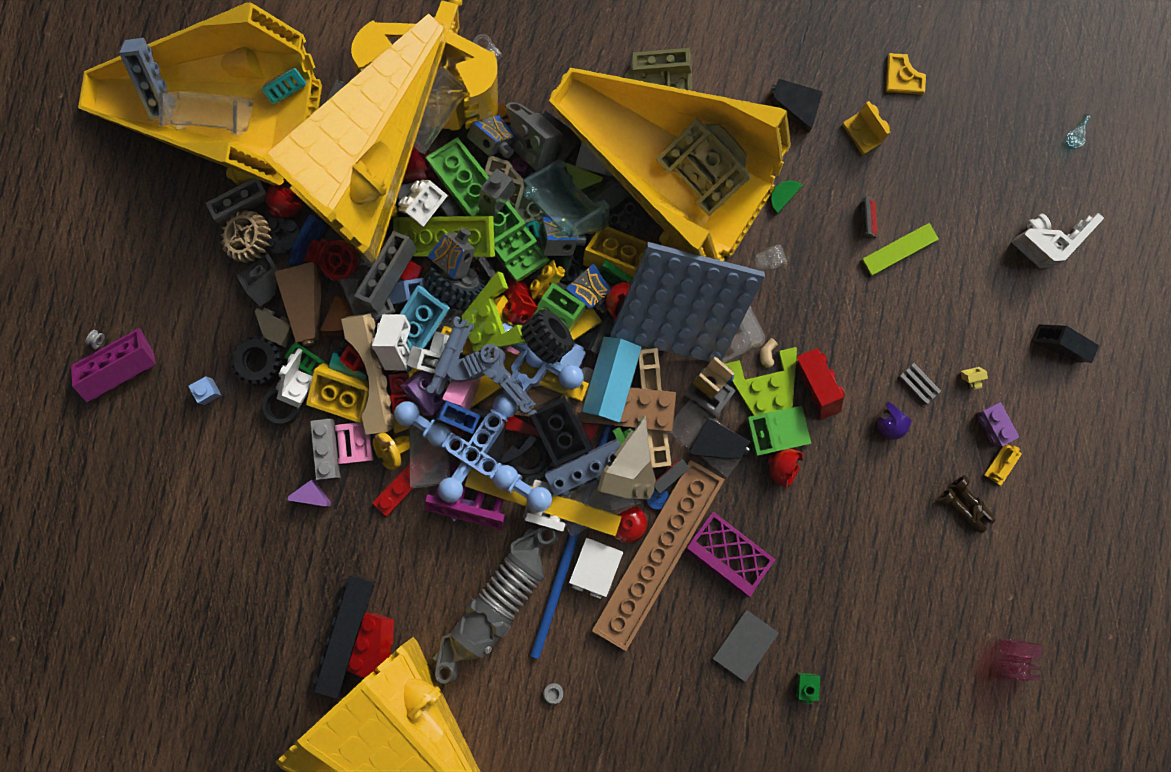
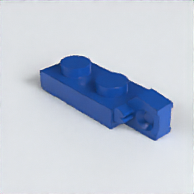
(312, 230)

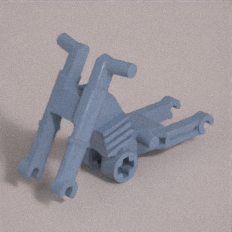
(475, 366)

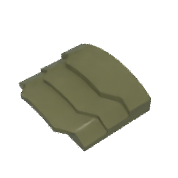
(663, 68)
(707, 162)

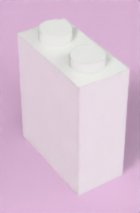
(595, 568)

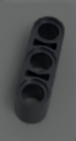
(572, 263)

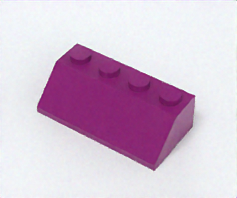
(112, 365)

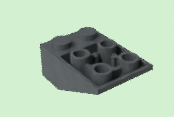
(624, 211)

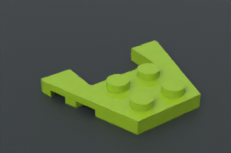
(486, 319)
(768, 391)

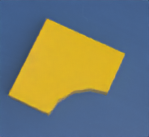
(902, 76)

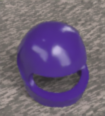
(896, 425)

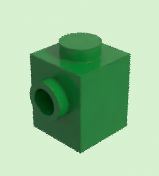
(807, 687)

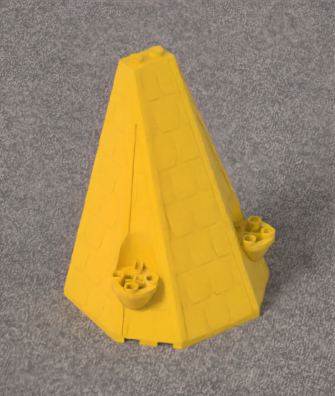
(217, 56)
(635, 121)
(358, 144)
(386, 725)

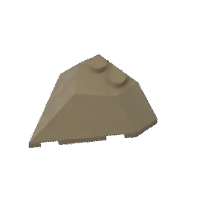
(525, 208)
(632, 470)

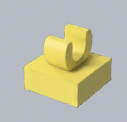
(974, 377)

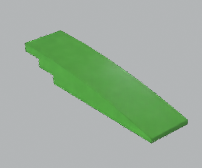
(463, 179)

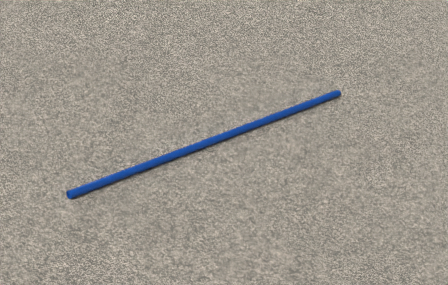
(561, 572)

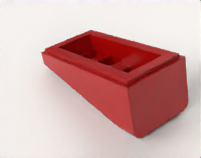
(518, 426)

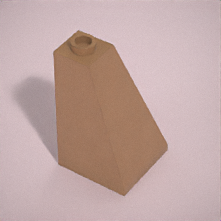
(302, 300)

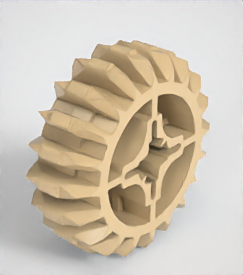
(252, 237)

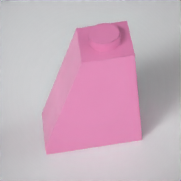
(462, 392)

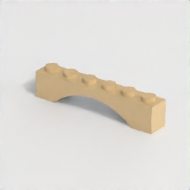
(650, 379)
(377, 414)

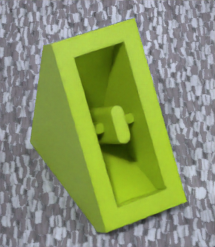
(583, 179)

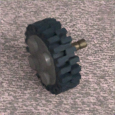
(458, 291)

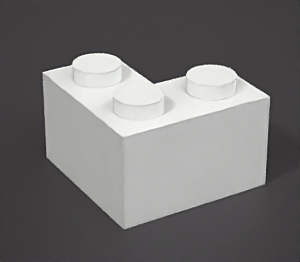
(391, 342)
(428, 359)

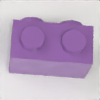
(416, 389)
(997, 424)

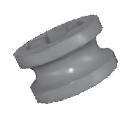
(95, 339)

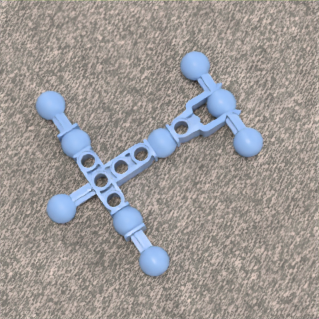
(504, 407)

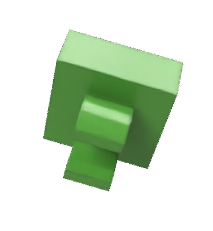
(621, 435)

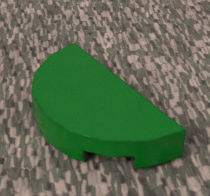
(783, 193)

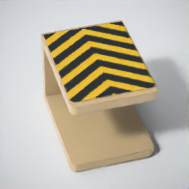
(719, 372)

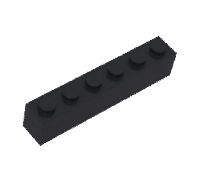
(344, 636)

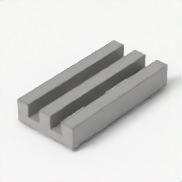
(921, 374)

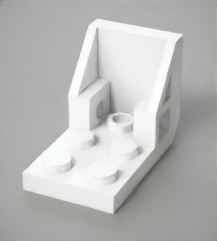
(1041, 244)

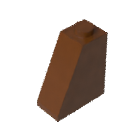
(332, 324)

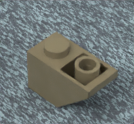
(274, 328)

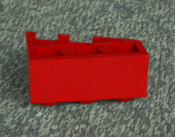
(820, 382)
(372, 644)

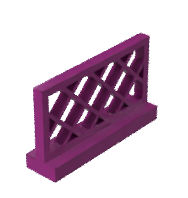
(718, 567)

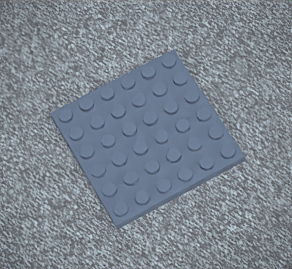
(685, 303)

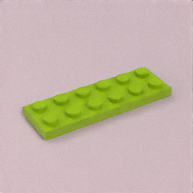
(428, 236)

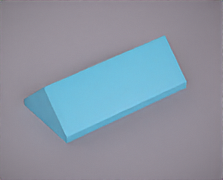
(424, 315)
(612, 379)

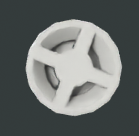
(1040, 222)

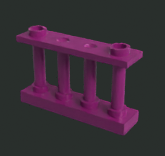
(464, 512)

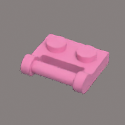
(360, 443)

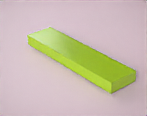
(900, 249)

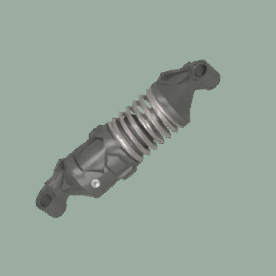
(492, 610)

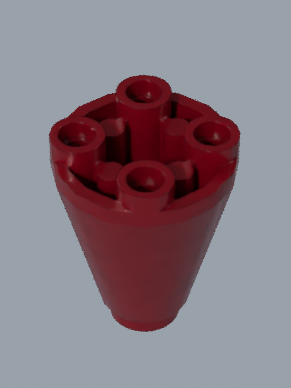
(418, 168)

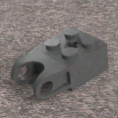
(534, 136)

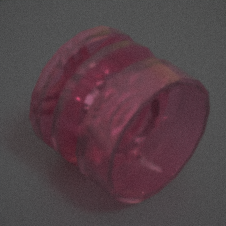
(1019, 659)

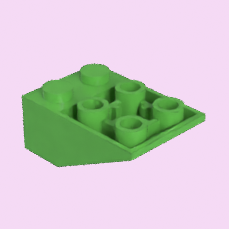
(562, 305)
(778, 430)

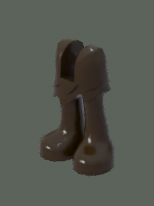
(977, 508)

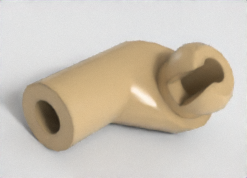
(765, 353)

